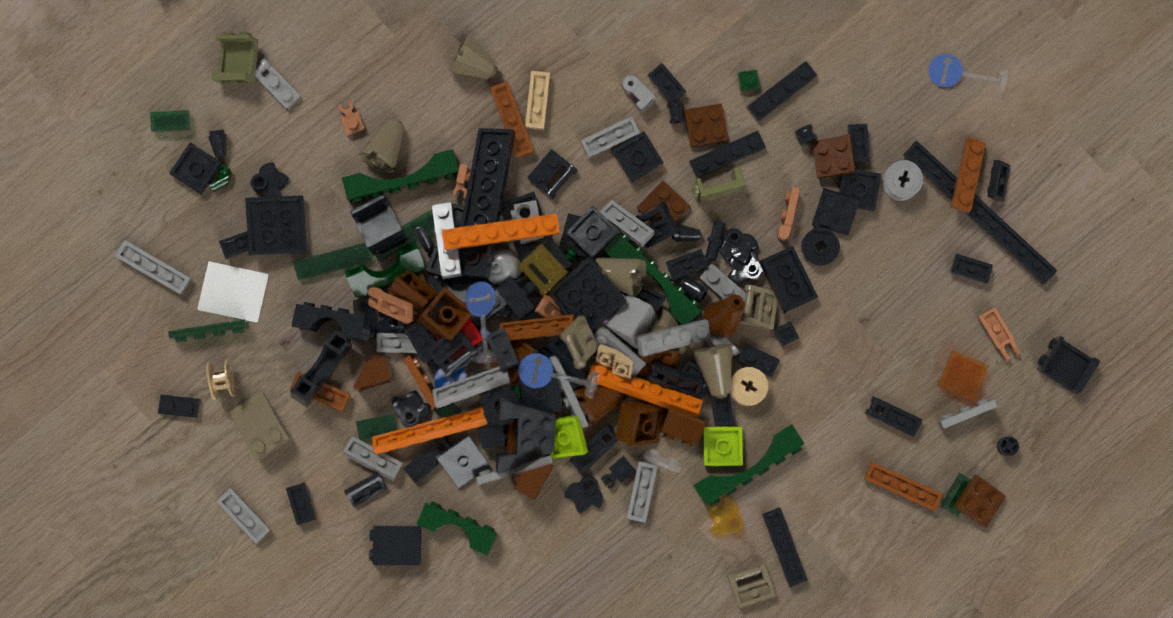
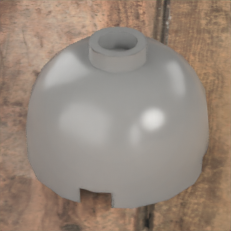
(504, 266)

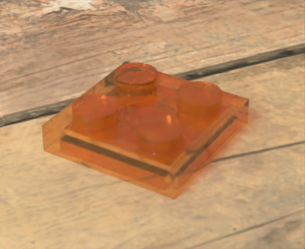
(962, 375)

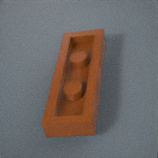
(422, 380)
(329, 396)

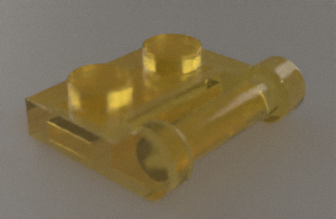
(548, 267)

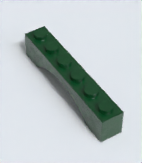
(438, 167)
(680, 306)
(782, 444)

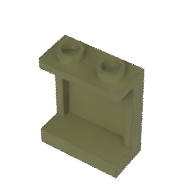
(236, 59)
(736, 185)

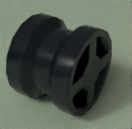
(806, 135)
(1011, 445)

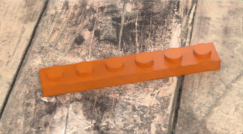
(500, 232)
(648, 391)
(428, 430)

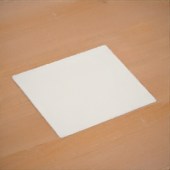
(233, 292)

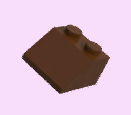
(414, 291)
(445, 315)
(374, 373)
(639, 423)
(683, 427)
(532, 481)

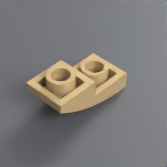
(612, 358)

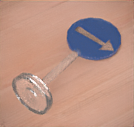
(947, 70)
(480, 302)
(537, 372)

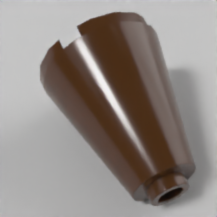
(724, 316)
(602, 403)

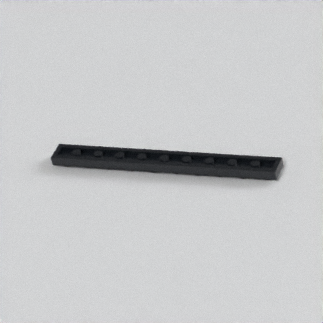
(982, 215)

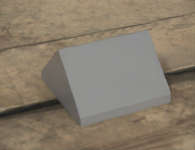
(633, 320)

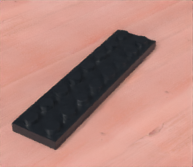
(485, 195)

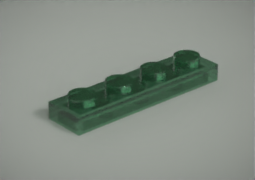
(424, 220)
(332, 261)
(201, 331)

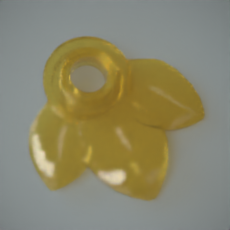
(723, 516)

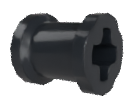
(676, 112)

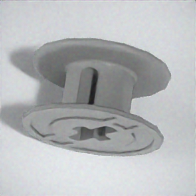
(892, 183)

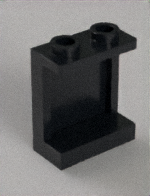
(378, 224)
(1067, 365)
(395, 545)

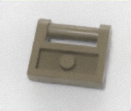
(764, 310)
(582, 342)
(753, 591)

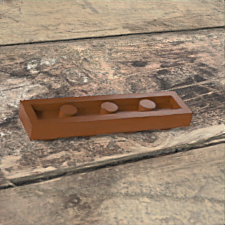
(511, 118)
(968, 175)
(537, 327)
(903, 486)

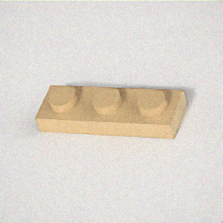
(537, 100)

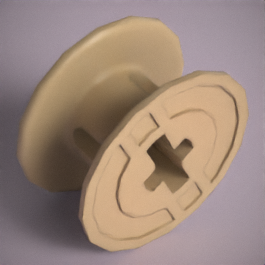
(221, 379)
(758, 381)

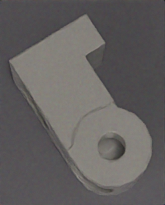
(635, 88)

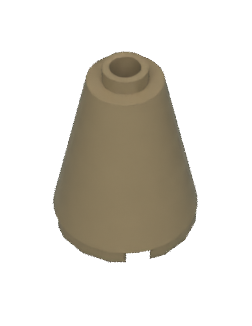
(384, 147)
(624, 273)
(716, 368)

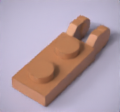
(788, 214)
(390, 305)
(998, 332)

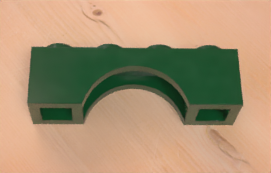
(362, 278)
(480, 537)

